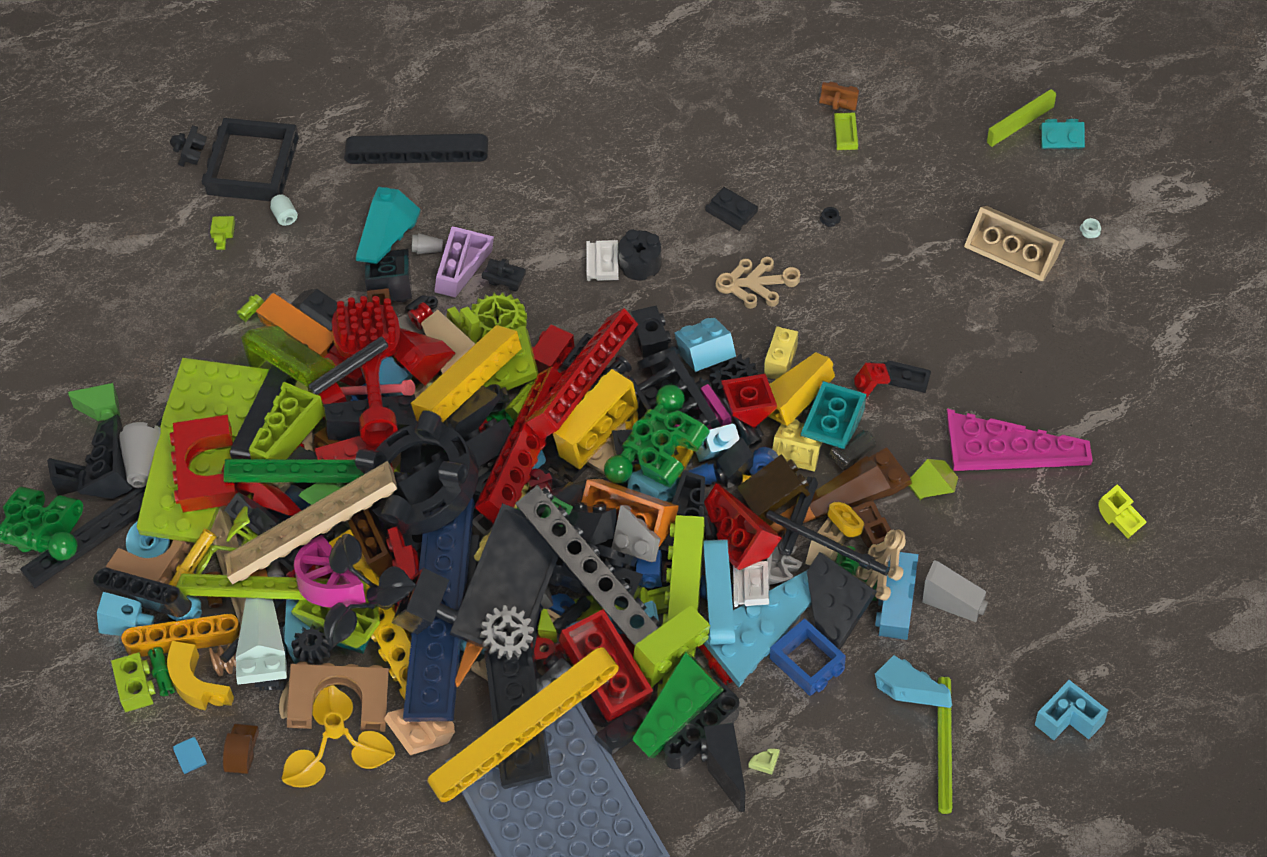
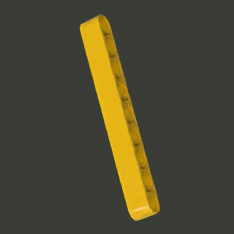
(522, 724)

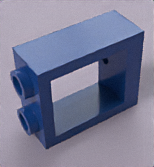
(791, 641)

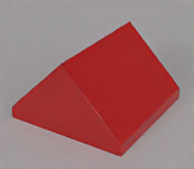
(750, 398)

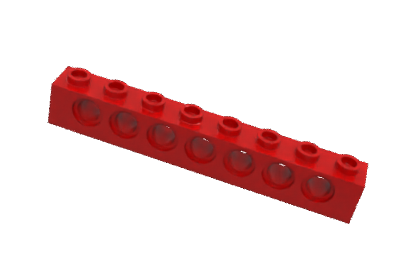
(582, 374)
(518, 453)

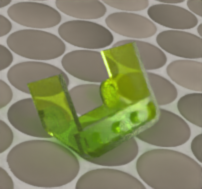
(285, 353)

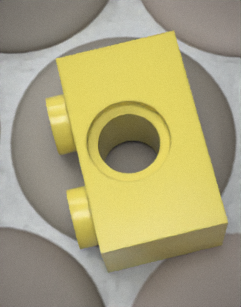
(781, 352)

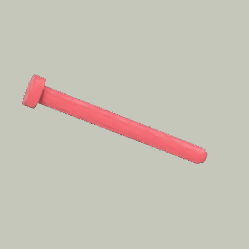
(407, 388)

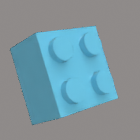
(705, 344)

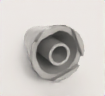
(138, 449)

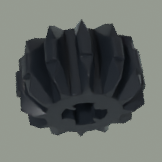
(303, 646)

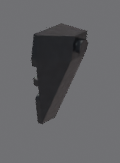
(105, 465)

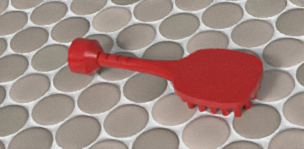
(354, 329)

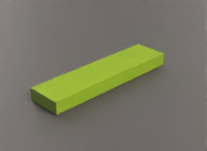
(1021, 117)

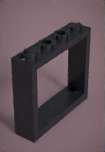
(246, 189)

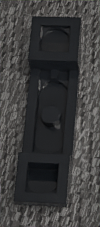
(260, 522)

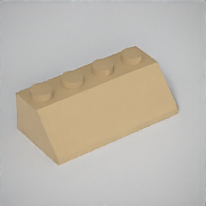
(1014, 243)

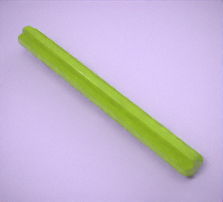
(944, 755)

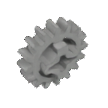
(497, 634)

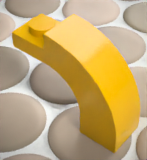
(181, 667)

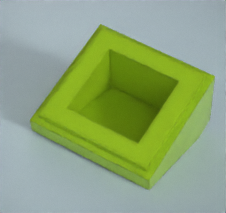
(546, 628)

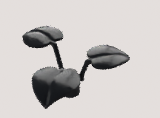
(392, 588)

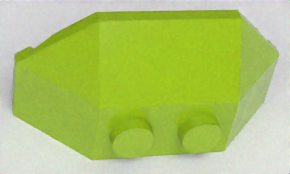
(367, 620)

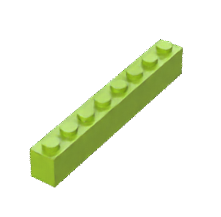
(685, 570)

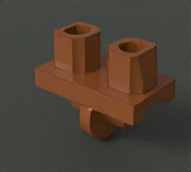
(839, 96)

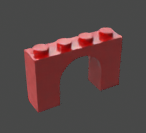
(191, 439)

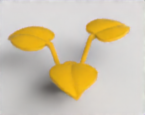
(331, 710)

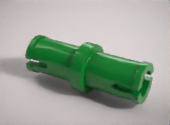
(160, 671)

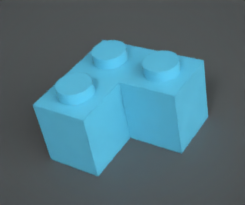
(1071, 707)

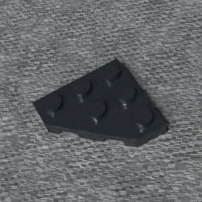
(836, 599)

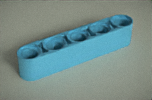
(719, 592)

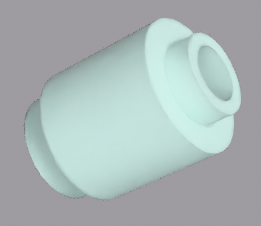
(283, 210)

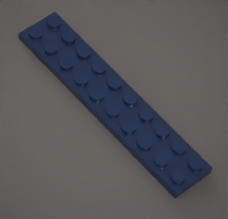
(433, 651)

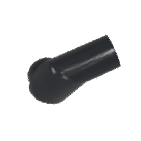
(431, 301)

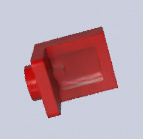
(870, 376)

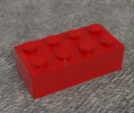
(628, 686)

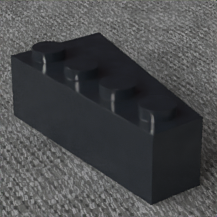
(343, 417)
(690, 499)

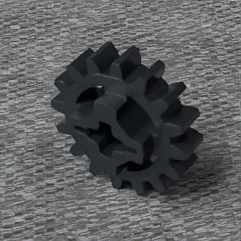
(731, 369)

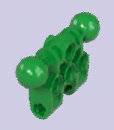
(660, 429)
(40, 528)

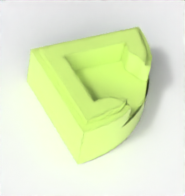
(765, 761)

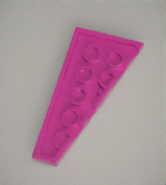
(1005, 445)

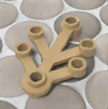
(755, 282)
(891, 547)

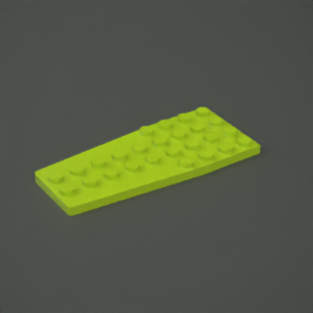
(198, 392)

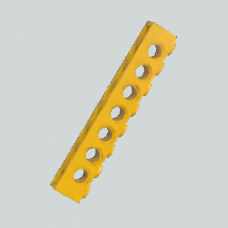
(402, 640)

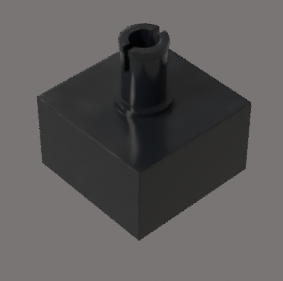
(424, 603)

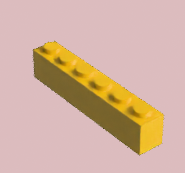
(468, 373)

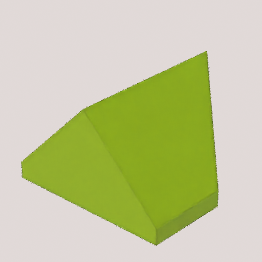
(933, 479)

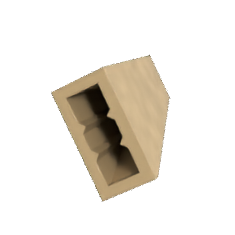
(442, 328)

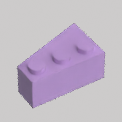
(461, 259)

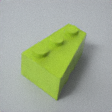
(667, 645)

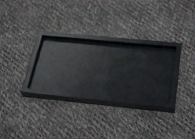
(509, 573)

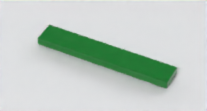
(290, 470)

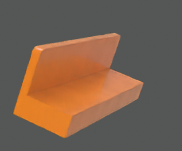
(295, 323)

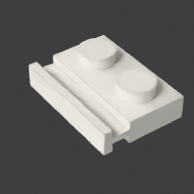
(602, 260)
(752, 584)

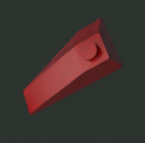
(422, 354)
(746, 533)

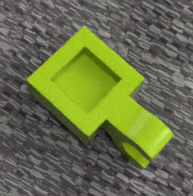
(222, 228)

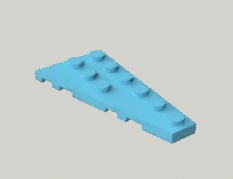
(761, 627)

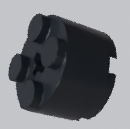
(639, 254)

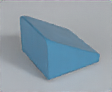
(189, 755)

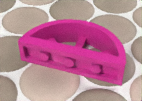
(327, 595)

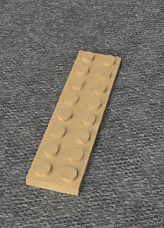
(310, 522)

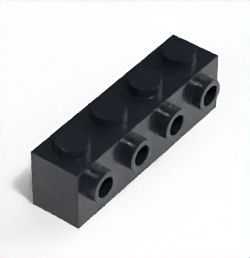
(563, 576)

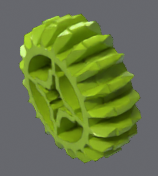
(509, 312)

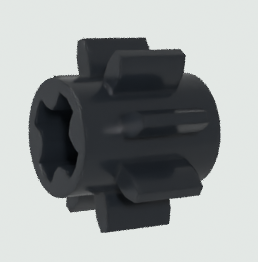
(502, 392)

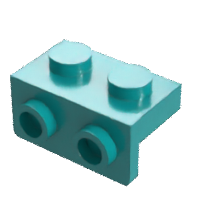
(1062, 134)

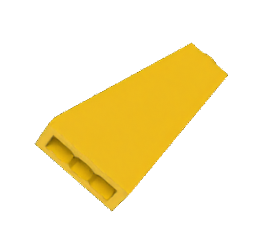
(800, 386)

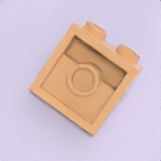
(419, 735)

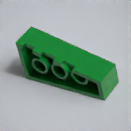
(680, 701)

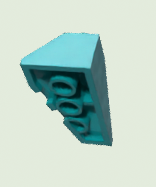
(387, 221)

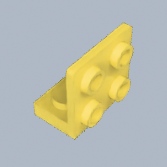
(796, 447)

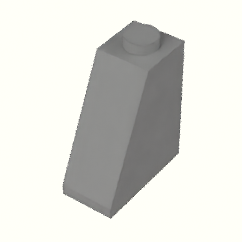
(953, 593)

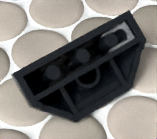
(317, 306)

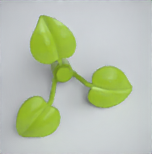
(240, 522)

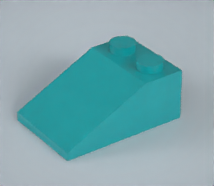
(834, 415)

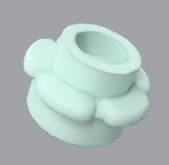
(1090, 228)

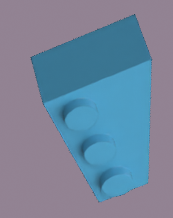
(896, 610)

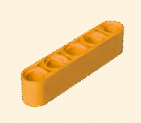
(172, 630)

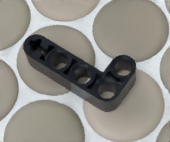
(713, 712)

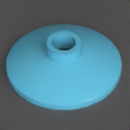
(139, 544)

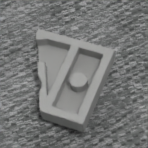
(634, 537)

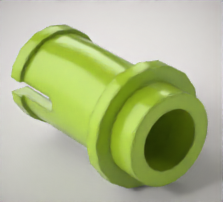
(250, 307)

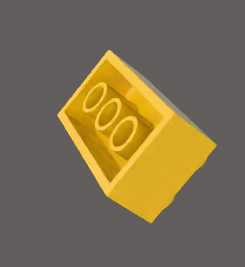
(595, 418)

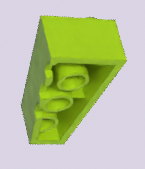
(287, 424)

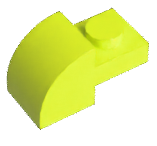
(1117, 508)

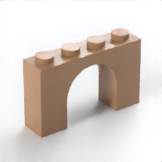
(156, 568)
(309, 680)

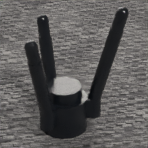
(751, 435)

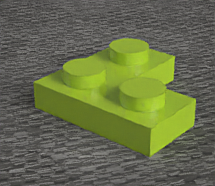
(466, 321)

